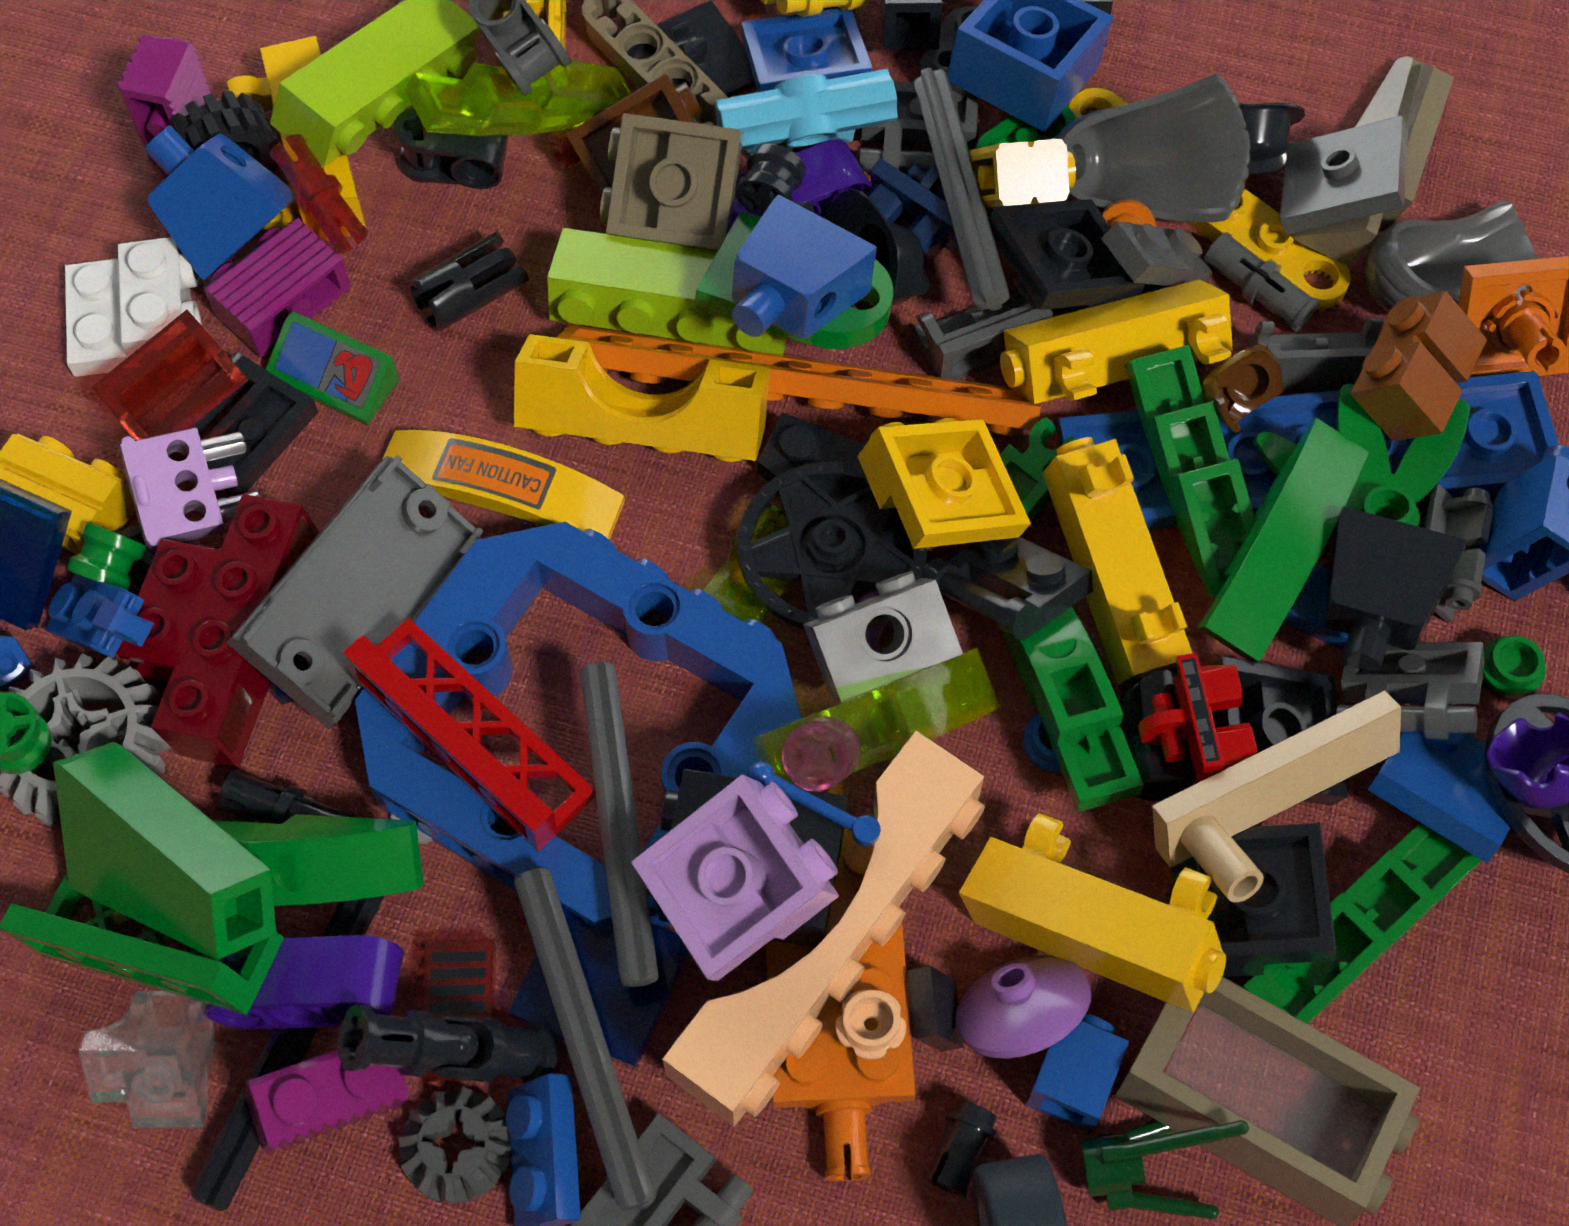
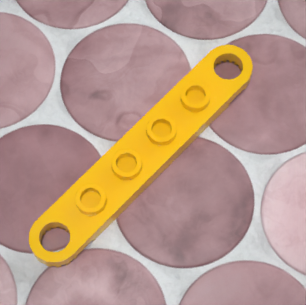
(1253, 226)

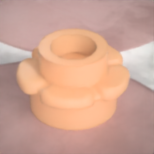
(873, 1005)

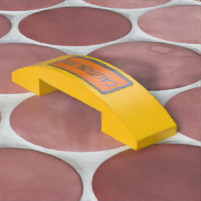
(507, 480)

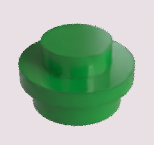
(1513, 666)

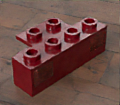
(196, 605)

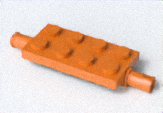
(832, 1075)

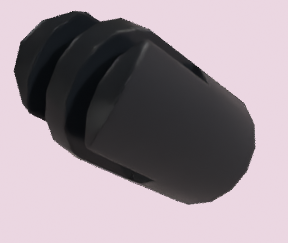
(467, 281)
(1159, 777)

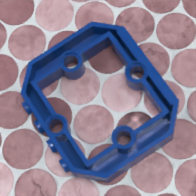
(477, 613)

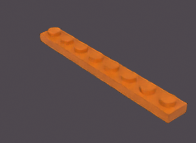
(822, 382)

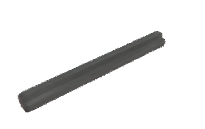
(961, 190)
(618, 825)
(584, 1039)

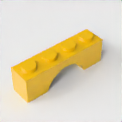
(569, 393)

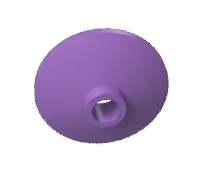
(1023, 1006)

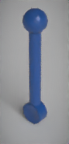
(864, 829)

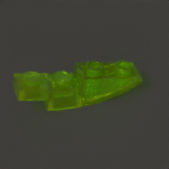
(888, 716)

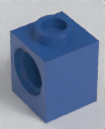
(1079, 1074)

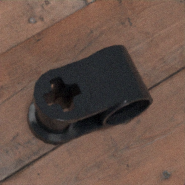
(449, 157)

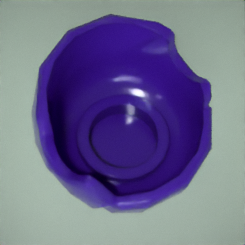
(1533, 762)

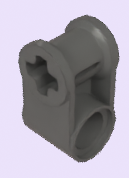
(519, 40)

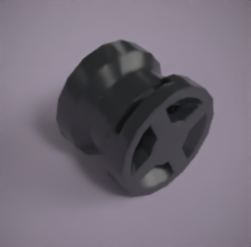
(771, 173)

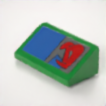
(333, 368)

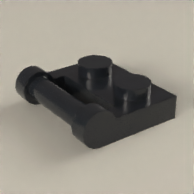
(266, 416)
(1011, 583)

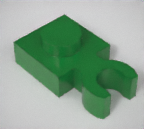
(1027, 468)

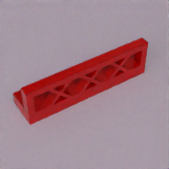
(453, 740)

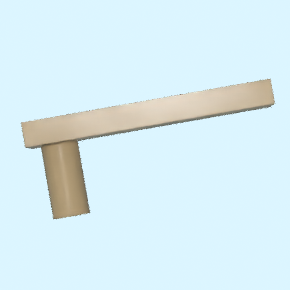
(1212, 811)

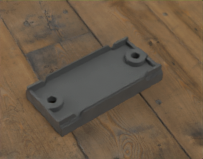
(354, 579)

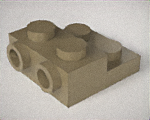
(671, 181)

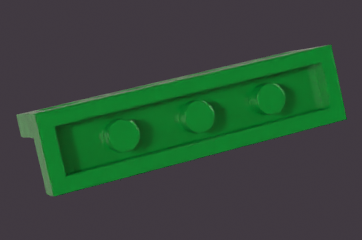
(137, 959)

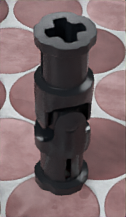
(456, 1044)

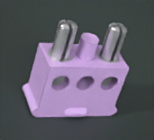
(155, 479)

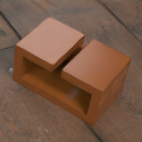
(1403, 376)

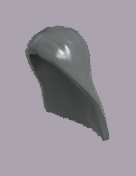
(1170, 151)
(1430, 255)

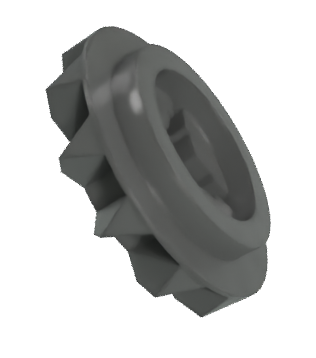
(475, 1169)

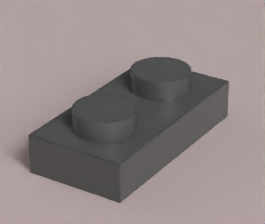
(1156, 254)

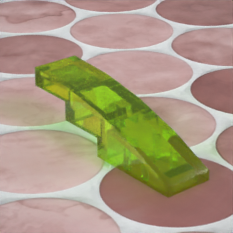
(492, 105)

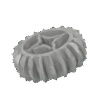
(60, 704)

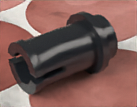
(961, 1147)

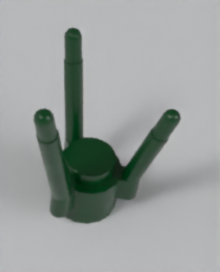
(1116, 1163)

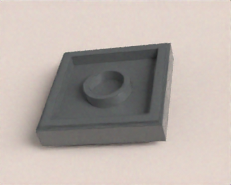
(1345, 175)

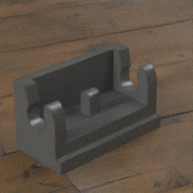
(973, 337)
(1319, 359)

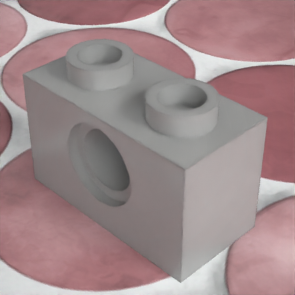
(920, 637)

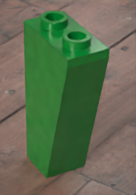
(158, 856)

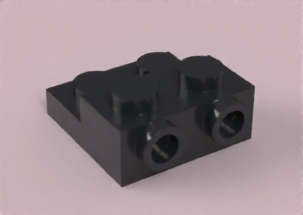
(1062, 254)
(1280, 705)
(1289, 912)

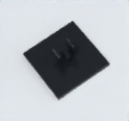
(709, 44)

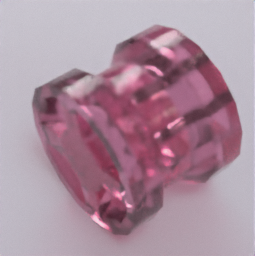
(811, 763)

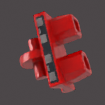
(1198, 695)

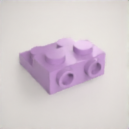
(737, 875)

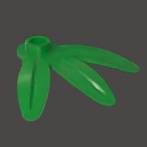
(1376, 488)

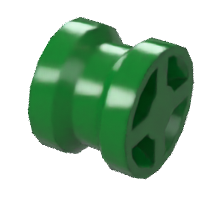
(105, 556)
(32, 744)

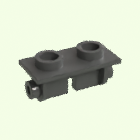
(1468, 519)

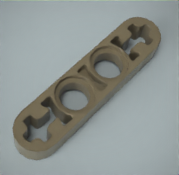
(640, 29)

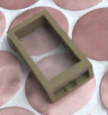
(1312, 1106)

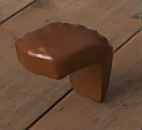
(1243, 385)

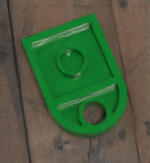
(845, 331)

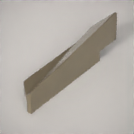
(1419, 96)

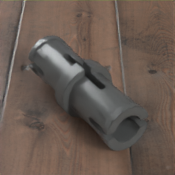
(1261, 281)

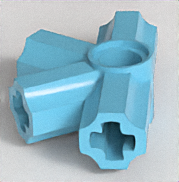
(811, 109)

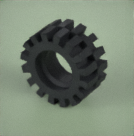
(235, 118)

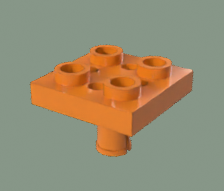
(1521, 332)

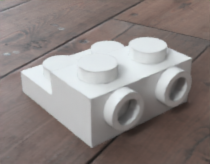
(124, 302)

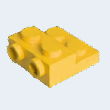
(943, 482)

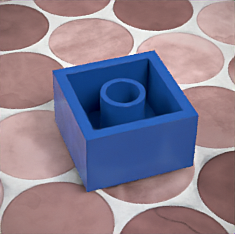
(1029, 55)

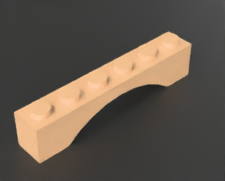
(744, 1037)

